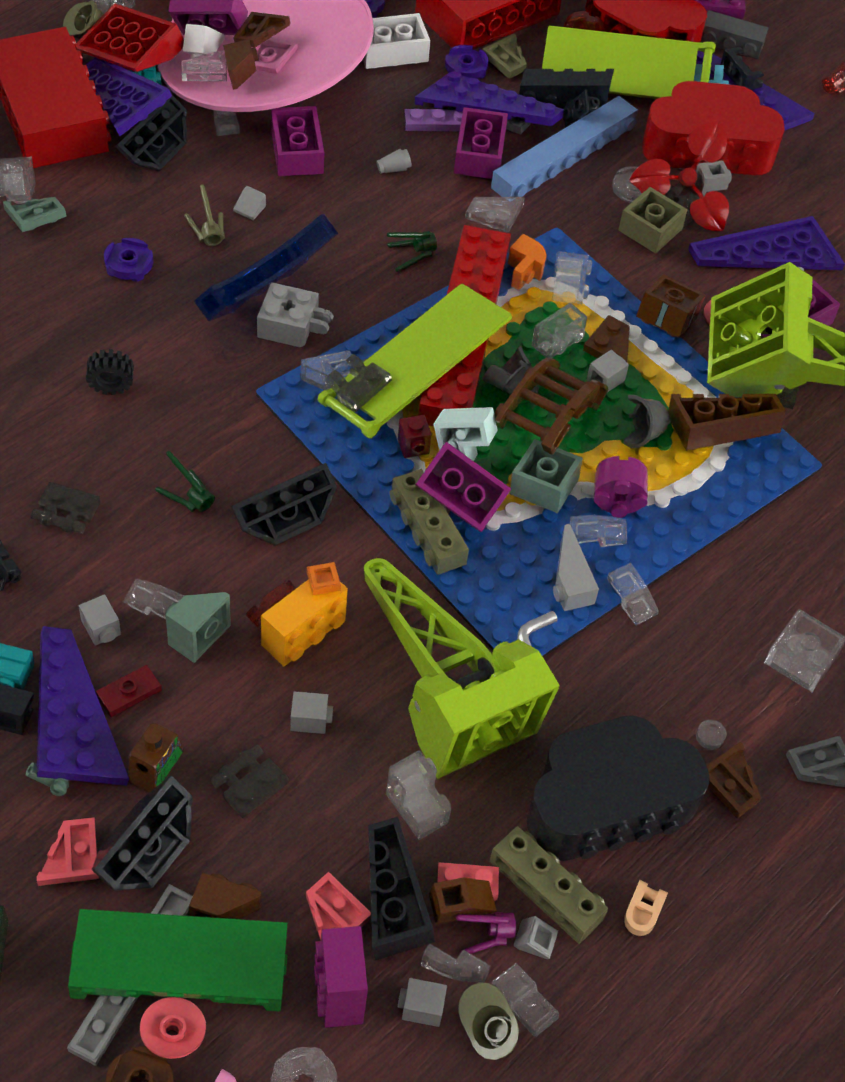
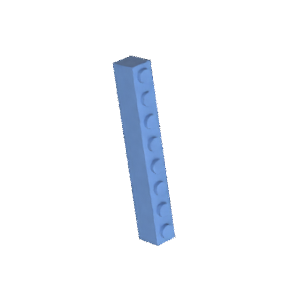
(564, 148)

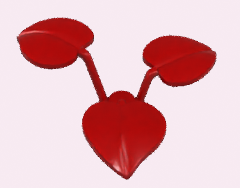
(709, 143)

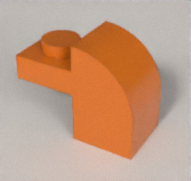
(528, 259)

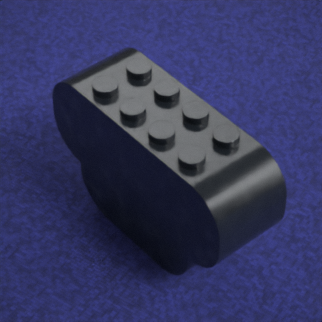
(614, 788)

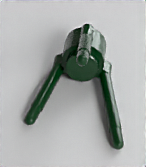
(423, 242)
(198, 494)

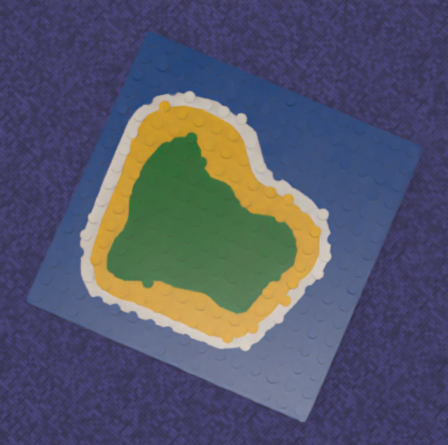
(515, 558)

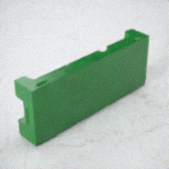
(178, 957)

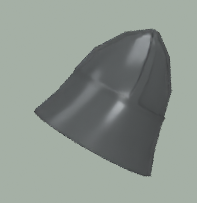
(510, 374)
(649, 420)

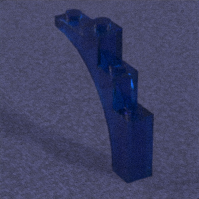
(256, 279)

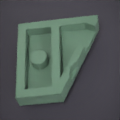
(35, 212)

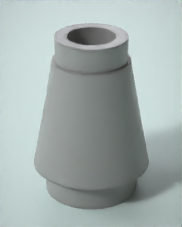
(394, 162)

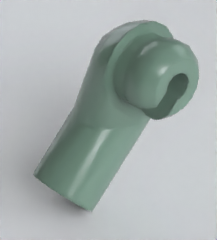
(57, 786)

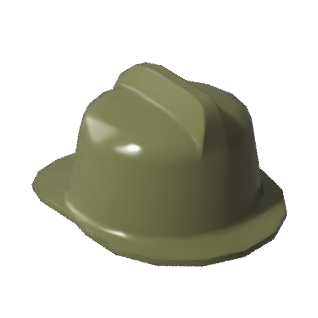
(82, 17)
(488, 1021)

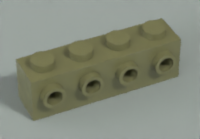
(429, 524)
(548, 884)

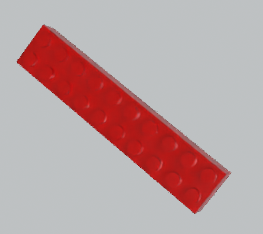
(481, 268)

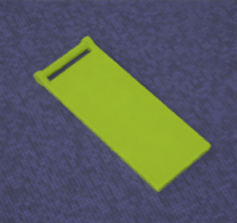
(640, 63)
(424, 354)

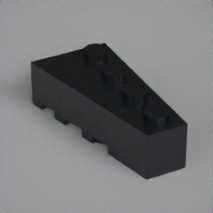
(564, 86)
(397, 903)

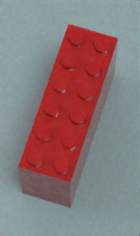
(482, 20)
(51, 98)

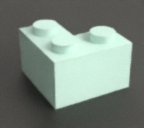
(466, 429)

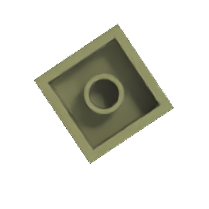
(652, 220)

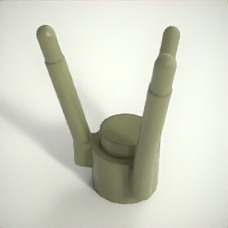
(211, 232)

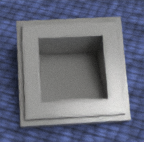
(250, 203)
(536, 937)

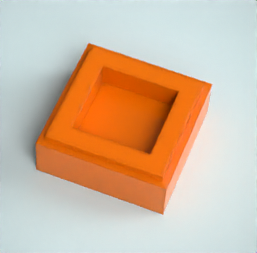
(323, 578)

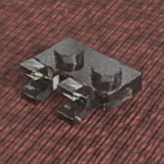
(363, 387)

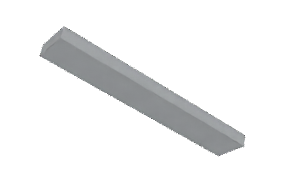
(110, 1011)

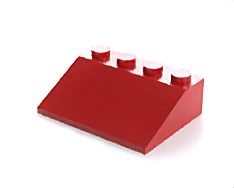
(132, 39)

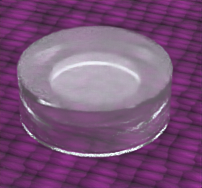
(711, 734)

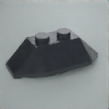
(157, 137)
(288, 506)
(147, 839)

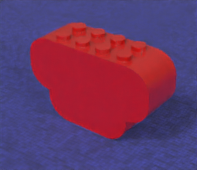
(651, 18)
(750, 128)

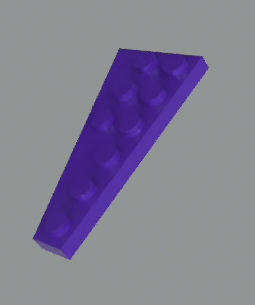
(468, 92)
(125, 94)
(791, 112)
(771, 246)
(71, 722)

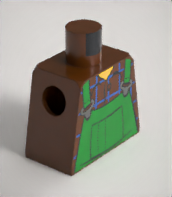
(155, 752)

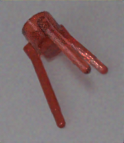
(835, 81)

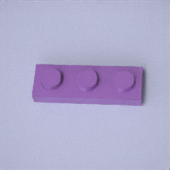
(432, 120)

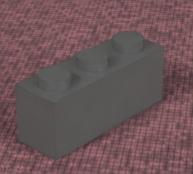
(733, 33)

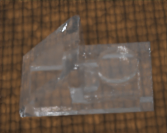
(316, 369)

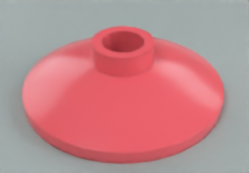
(175, 1015)

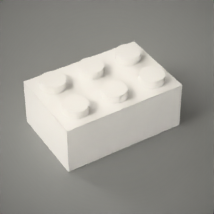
(398, 41)

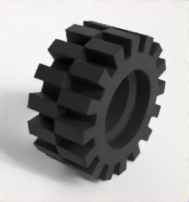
(99, 366)

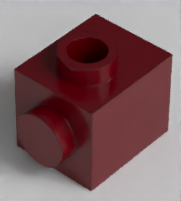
(414, 436)

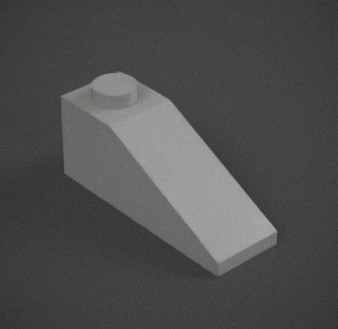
(574, 580)

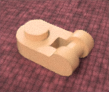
(641, 917)

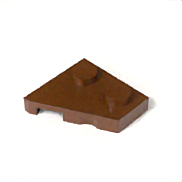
(261, 27)
(609, 336)
(733, 781)

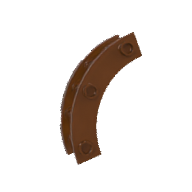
(585, 395)

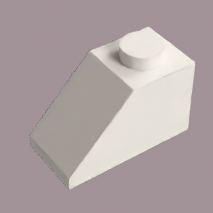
(201, 40)

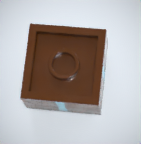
(670, 306)

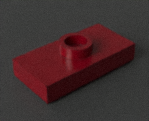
(128, 690)

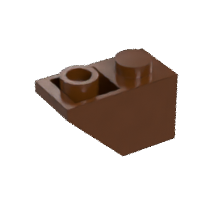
(461, 897)
(223, 899)

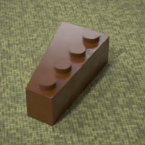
(724, 419)

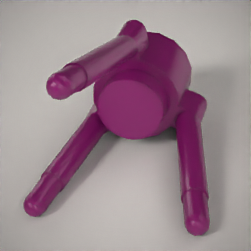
(499, 925)

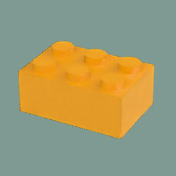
(301, 621)

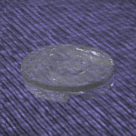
(623, 187)

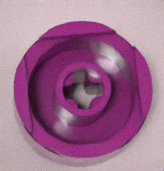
(621, 486)

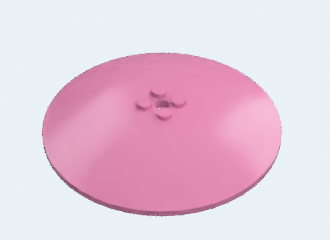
(293, 65)

